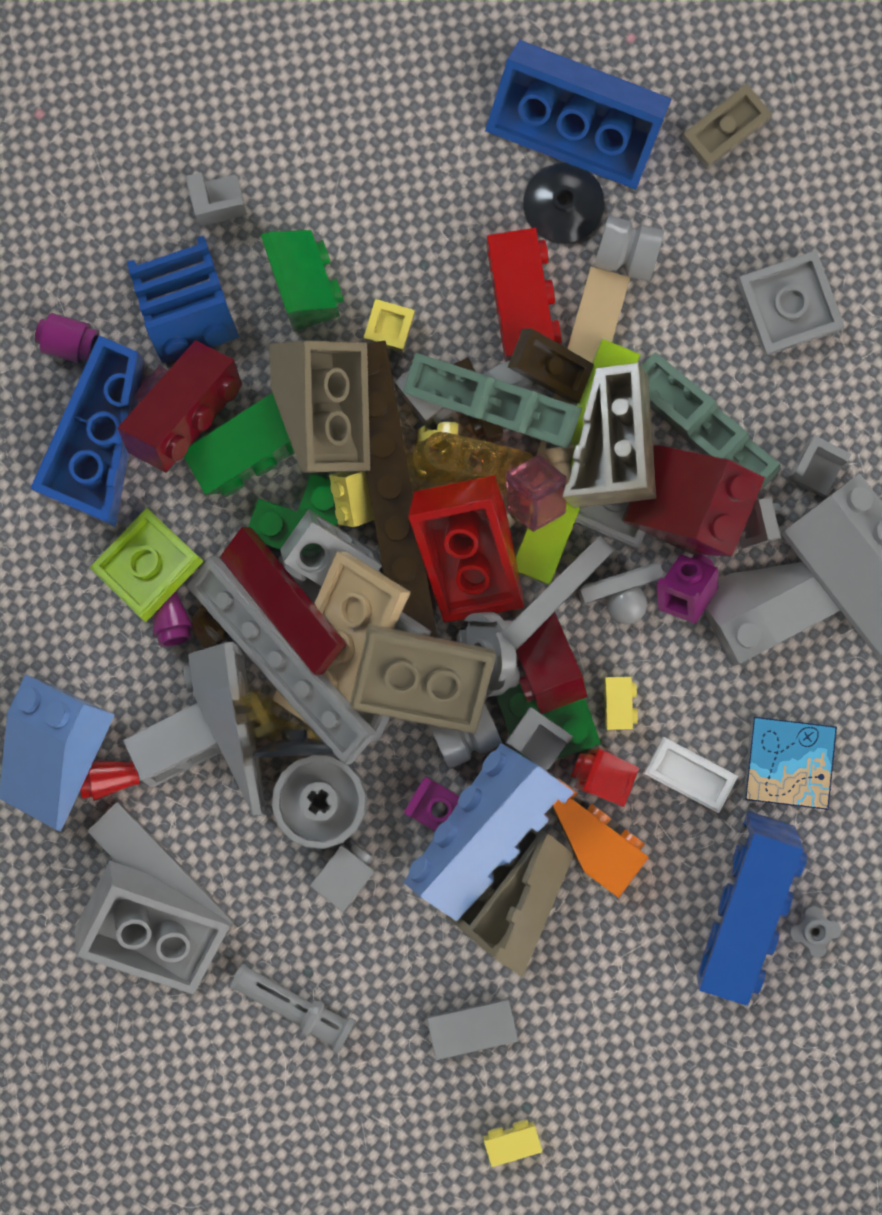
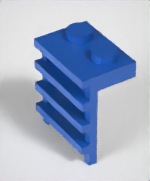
(188, 314)

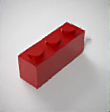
(520, 286)

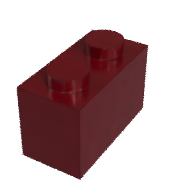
(549, 668)

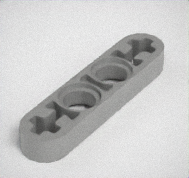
(557, 592)

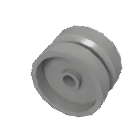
(295, 804)

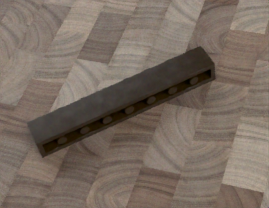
(392, 491)

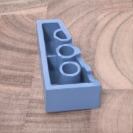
(484, 830)

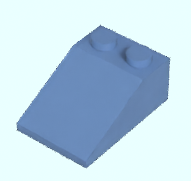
(49, 749)

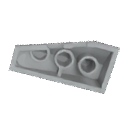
(765, 608)
(218, 682)

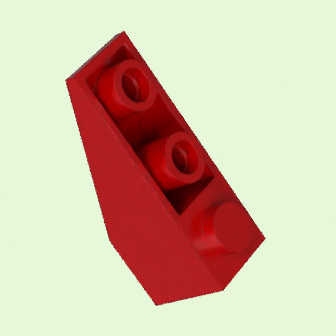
(604, 776)

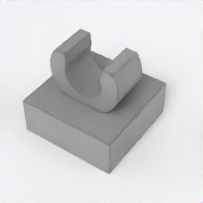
(761, 524)

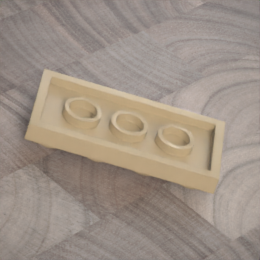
(350, 601)

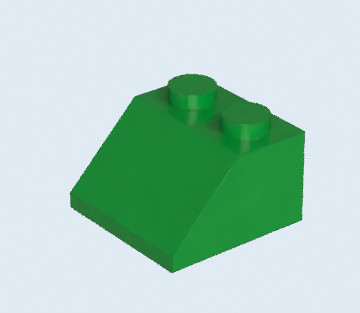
(301, 277)

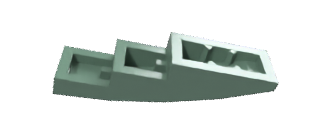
(492, 400)
(701, 421)

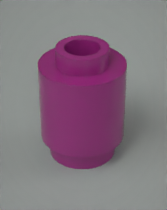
(66, 338)

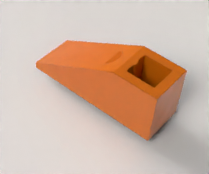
(600, 850)

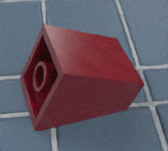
(698, 502)

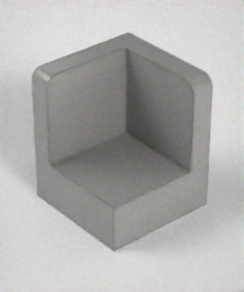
(215, 199)
(818, 466)
(538, 739)

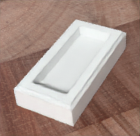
(690, 775)

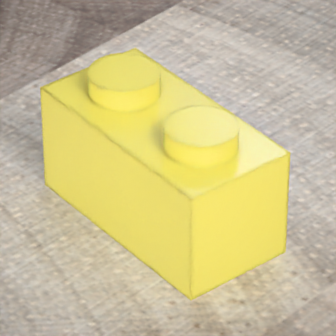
(351, 498)
(618, 703)
(512, 1143)

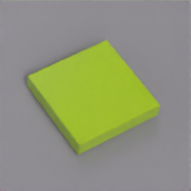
(146, 564)

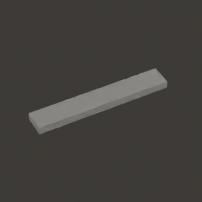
(260, 640)

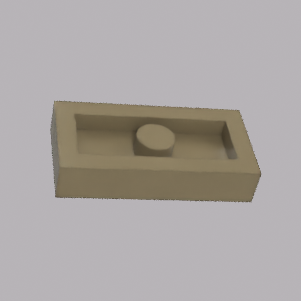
(726, 126)

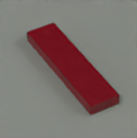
(282, 601)

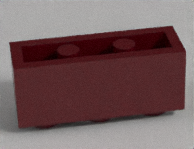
(180, 406)

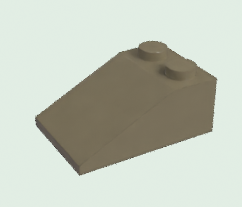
(323, 402)

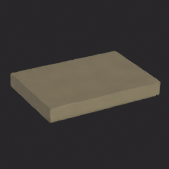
(422, 679)

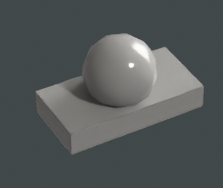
(624, 596)

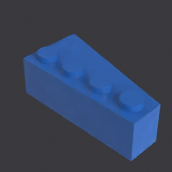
(87, 453)
(751, 909)

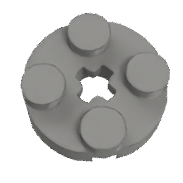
(486, 631)

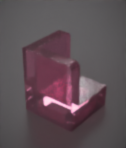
(536, 492)

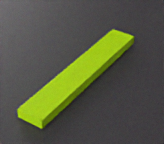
(543, 548)

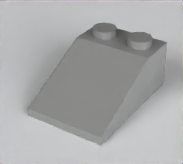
(148, 929)

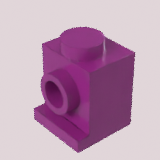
(689, 579)
(426, 795)

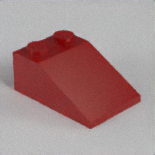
(467, 548)

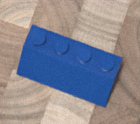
(577, 114)

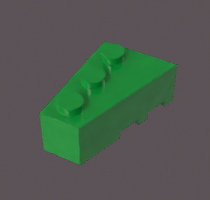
(240, 449)

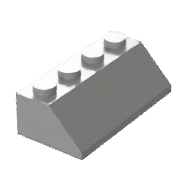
(844, 553)

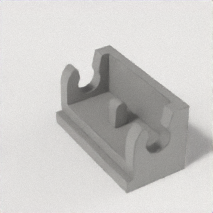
(172, 746)

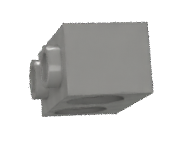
(332, 539)

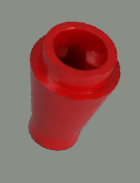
(108, 777)

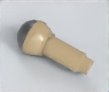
(560, 458)

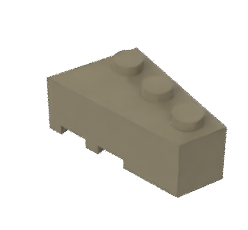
(616, 441)

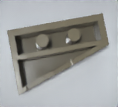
(518, 901)

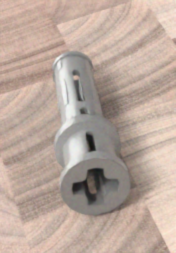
(311, 1017)

